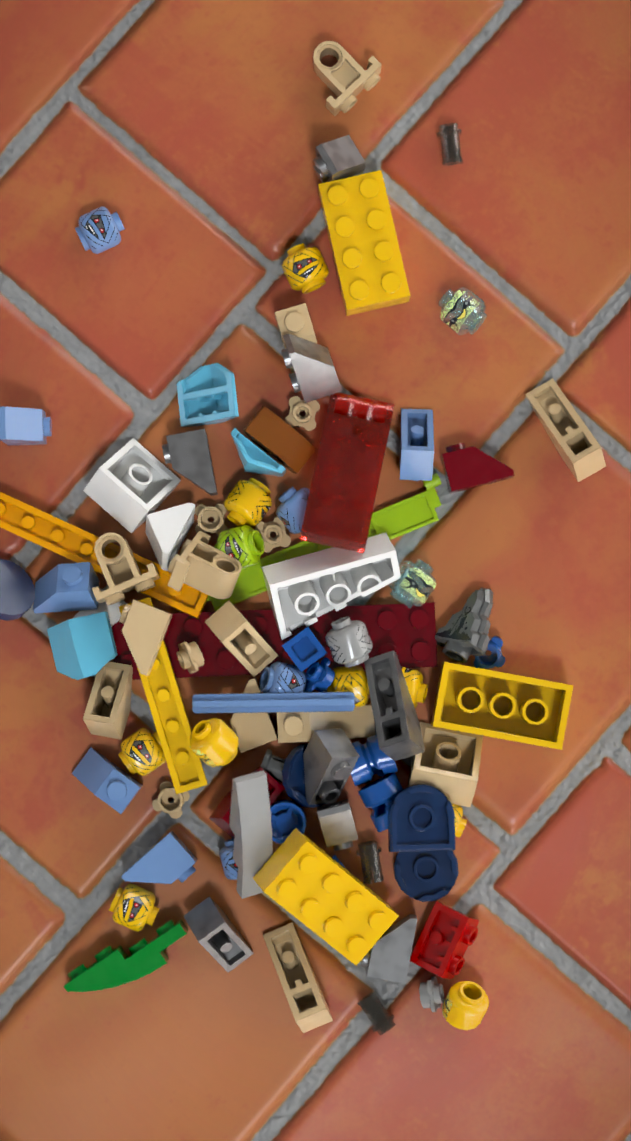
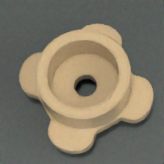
(310, 408)
(204, 513)
(281, 538)
(190, 656)
(161, 803)

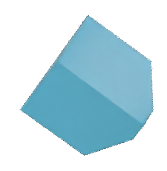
(207, 396)
(254, 459)
(82, 645)

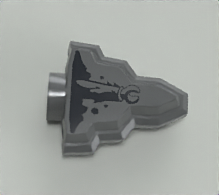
(468, 629)

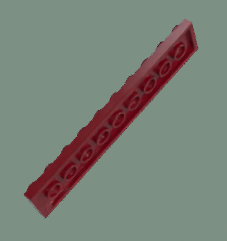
(389, 626)

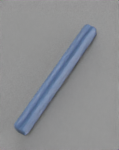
(273, 702)

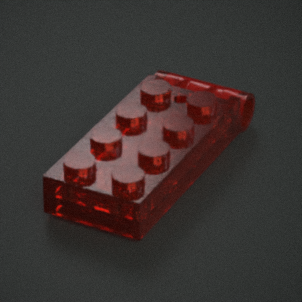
(347, 472)

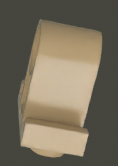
(346, 77)
(204, 568)
(121, 572)

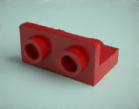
(444, 941)

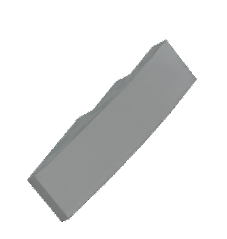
(252, 829)

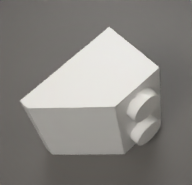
(131, 485)

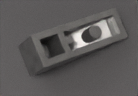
(393, 708)

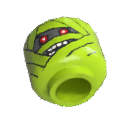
(241, 543)

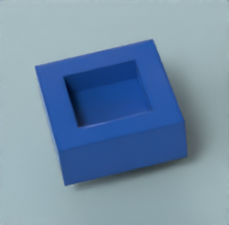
(304, 649)

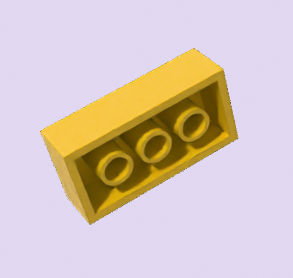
(364, 242)
(501, 705)
(325, 897)

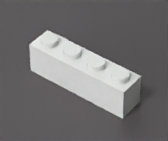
(326, 581)

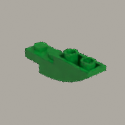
(118, 968)

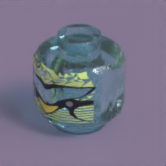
(462, 311)
(414, 584)

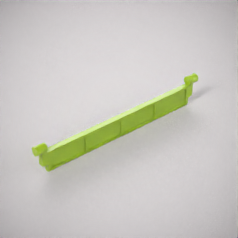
(392, 520)

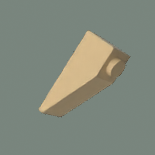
(566, 430)
(301, 725)
(297, 978)

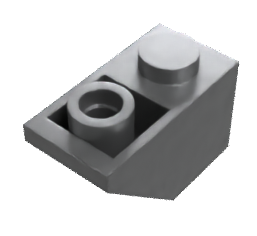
(338, 159)
(312, 366)
(327, 765)

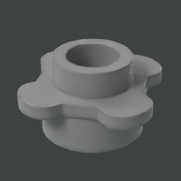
(431, 994)

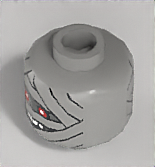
(349, 642)

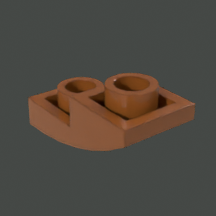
(279, 439)

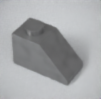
(191, 458)
(337, 824)
(218, 934)
(392, 952)

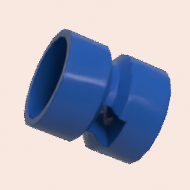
(371, 761)
(379, 796)
(286, 817)

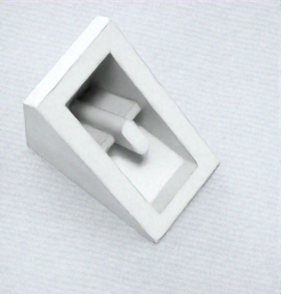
(168, 530)

